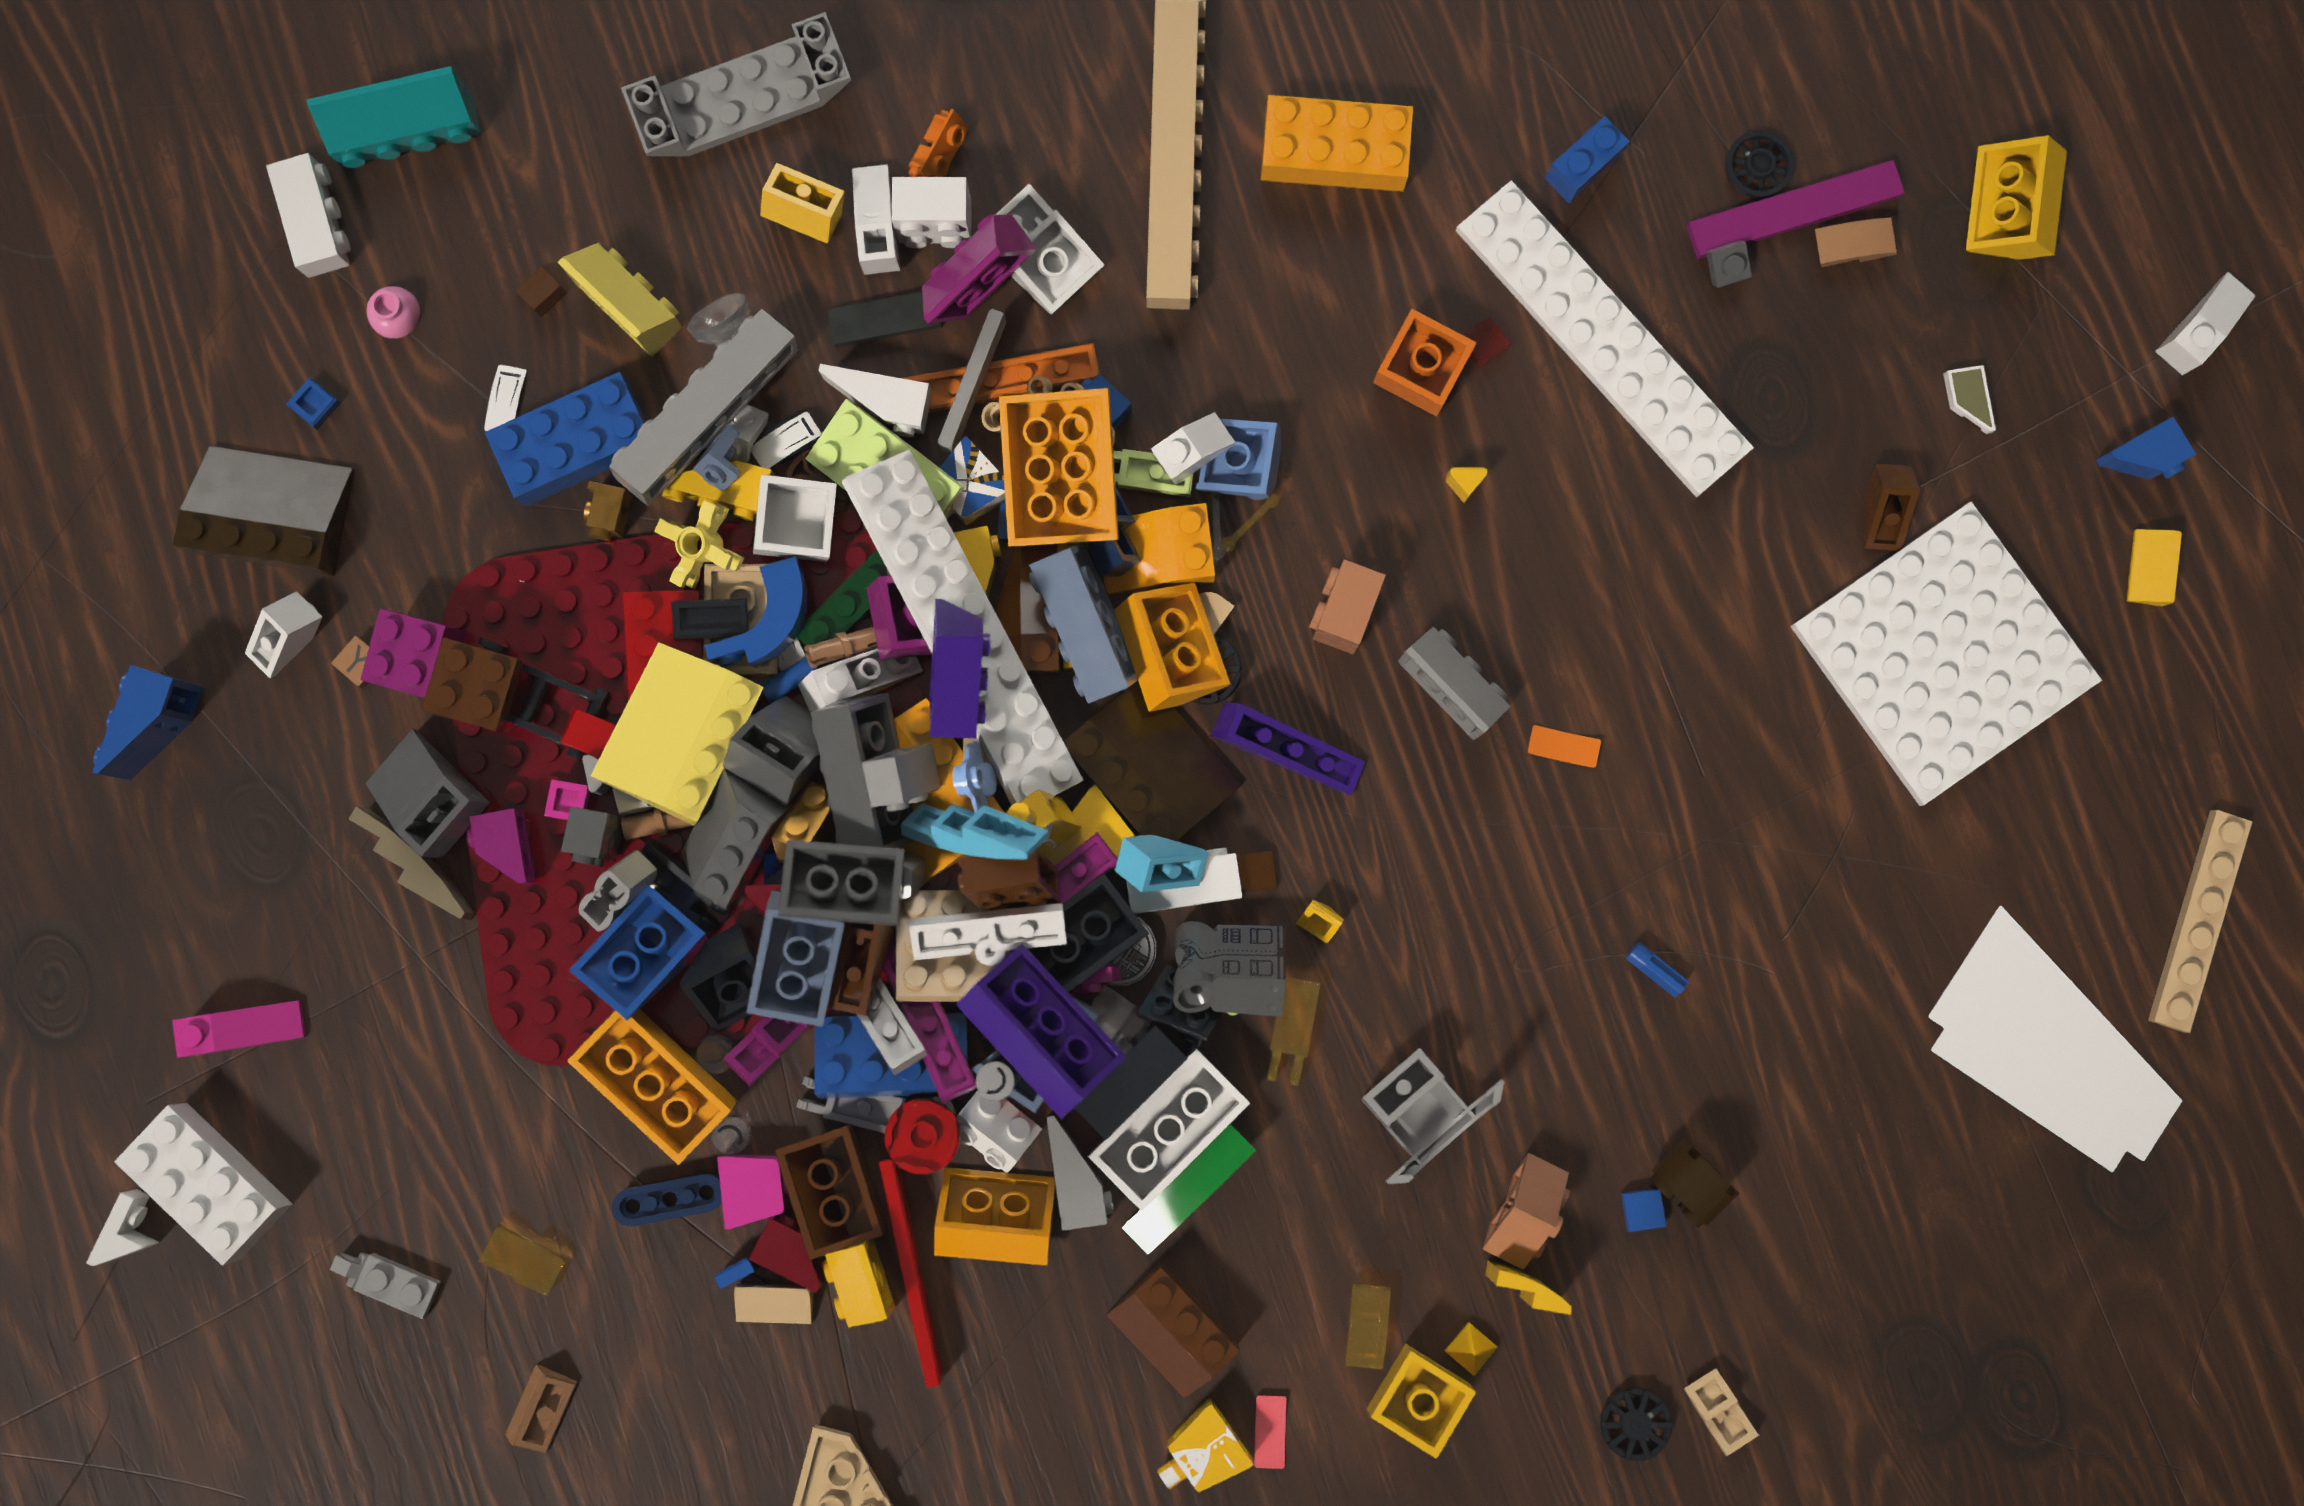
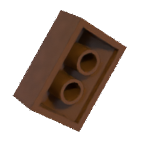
(831, 1191)
(1173, 1331)

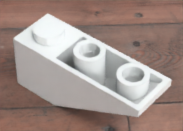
(873, 220)
(855, 678)

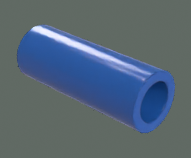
(786, 680)

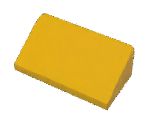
(2154, 567)

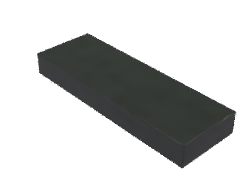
(878, 320)

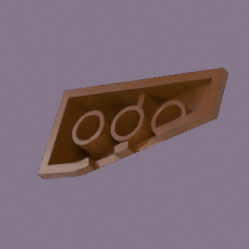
(1023, 614)

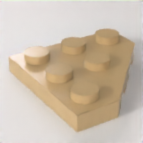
(837, 1473)

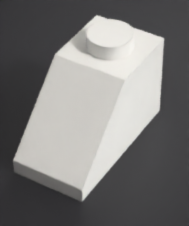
(1192, 447)
(282, 633)

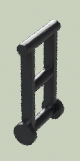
(538, 689)

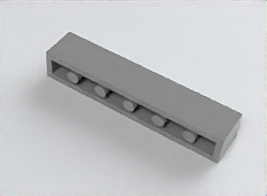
(703, 406)

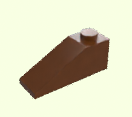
(860, 965)

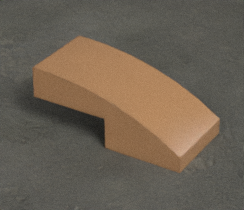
(1856, 240)

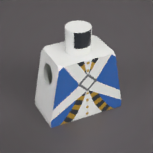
(981, 480)

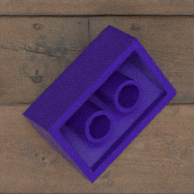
(957, 672)

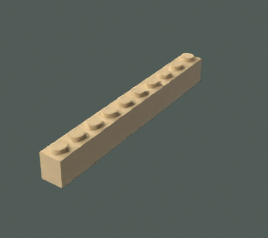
(1173, 154)

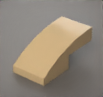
(1721, 1412)

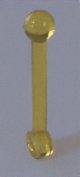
(1229, 543)

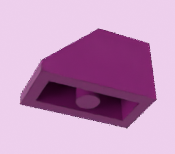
(504, 843)

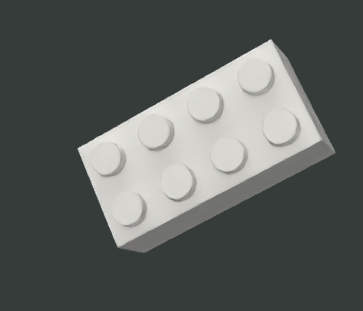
(1169, 1130)
(203, 1183)

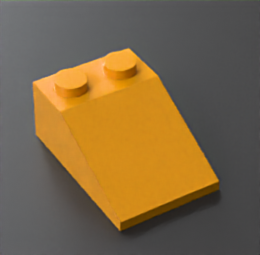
(1172, 550)

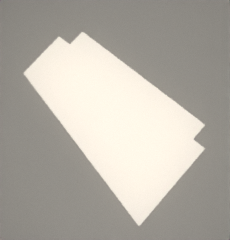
(2048, 1049)

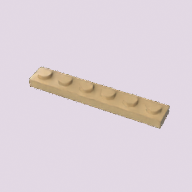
(2200, 921)

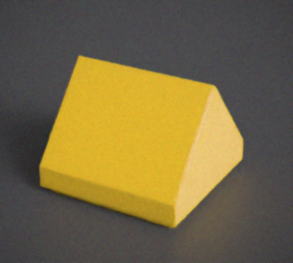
(1465, 480)

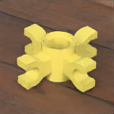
(686, 542)

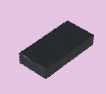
(709, 618)

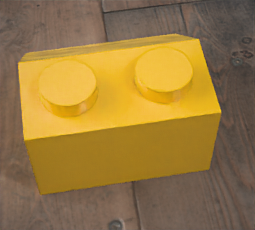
(860, 1284)

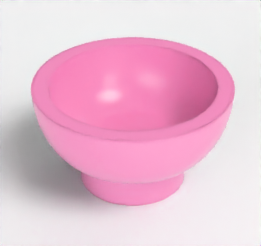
(393, 312)

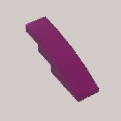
(764, 1046)

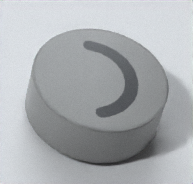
(995, 1080)

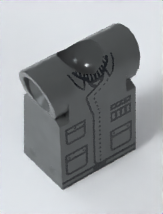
(1230, 968)

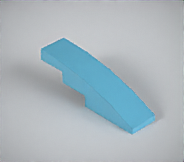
(978, 834)

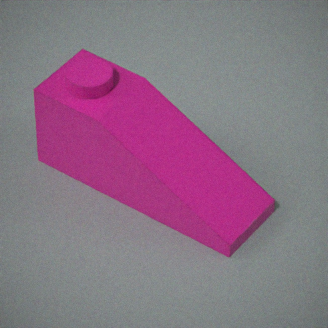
(238, 1028)

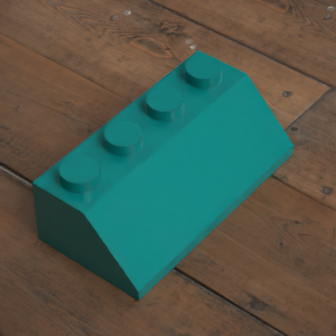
(395, 117)

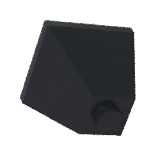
(722, 977)

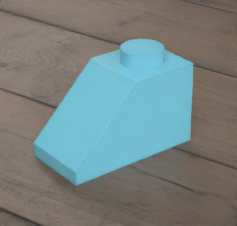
(1160, 863)

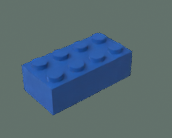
(566, 439)
(854, 1068)

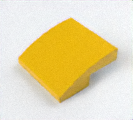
(1532, 1290)

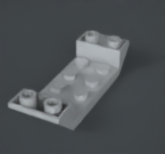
(739, 93)

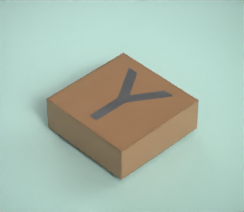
(352, 660)

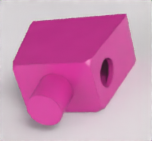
(751, 1188)

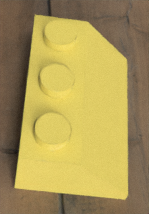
(623, 296)

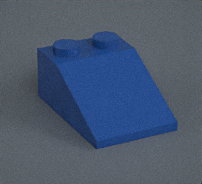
(639, 953)

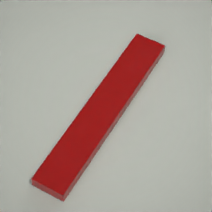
(911, 1272)

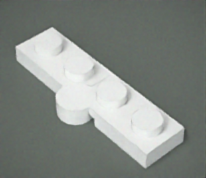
(988, 932)

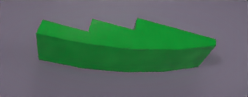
(1189, 1189)

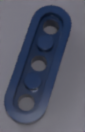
(653, 1203)

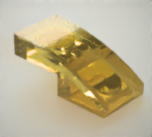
(522, 1259)
(1367, 1326)

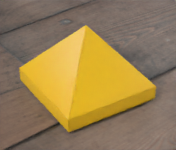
(1320, 921)
(1471, 1348)

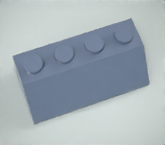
(1084, 622)

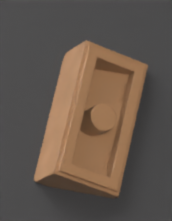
(540, 1409)

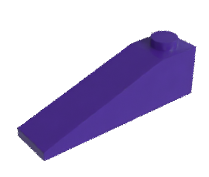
(1287, 747)

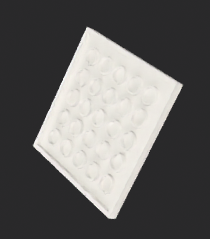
(1945, 653)

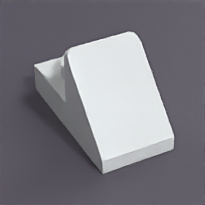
(118, 1233)

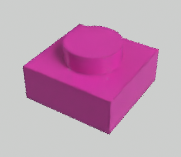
(563, 796)

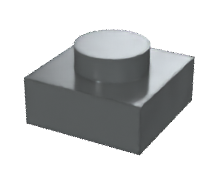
(1729, 263)

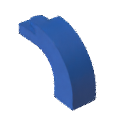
(780, 622)

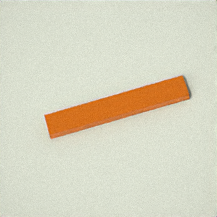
(1012, 375)

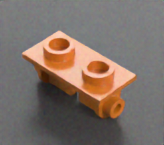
(947, 135)

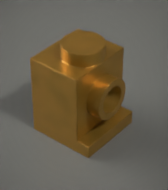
(607, 511)

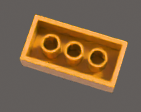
(1336, 143)
(653, 1083)

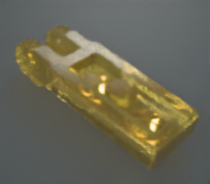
(1294, 1028)

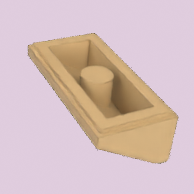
(773, 1303)

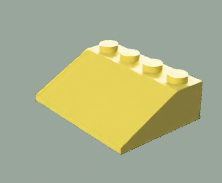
(676, 732)

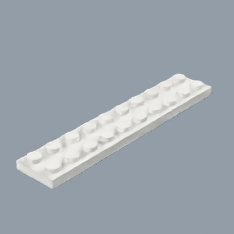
(1604, 338)
(931, 566)

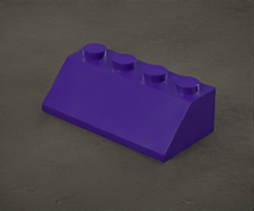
(1041, 1030)

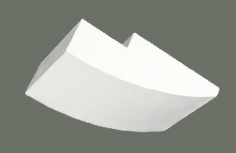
(1061, 257)

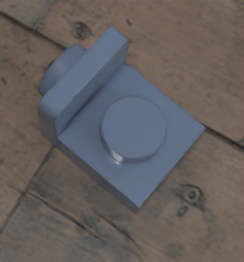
(715, 463)

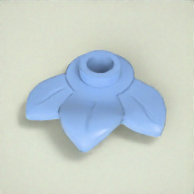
(975, 777)

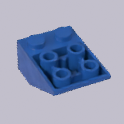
(144, 721)

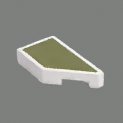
(1970, 396)

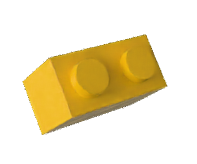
(802, 203)

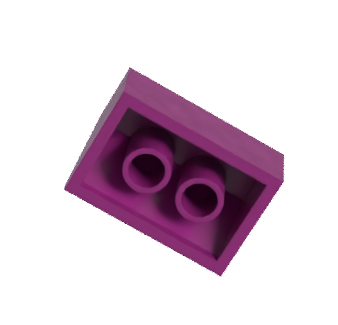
(975, 269)

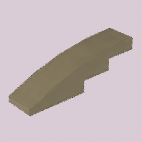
(420, 873)

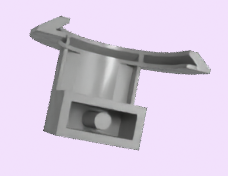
(1423, 1111)

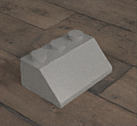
(1454, 682)

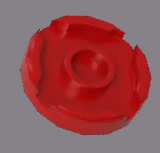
(922, 1136)

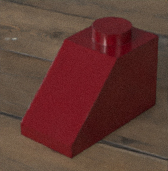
(784, 1252)

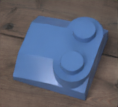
(1247, 466)

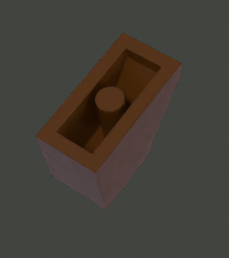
(1889, 506)

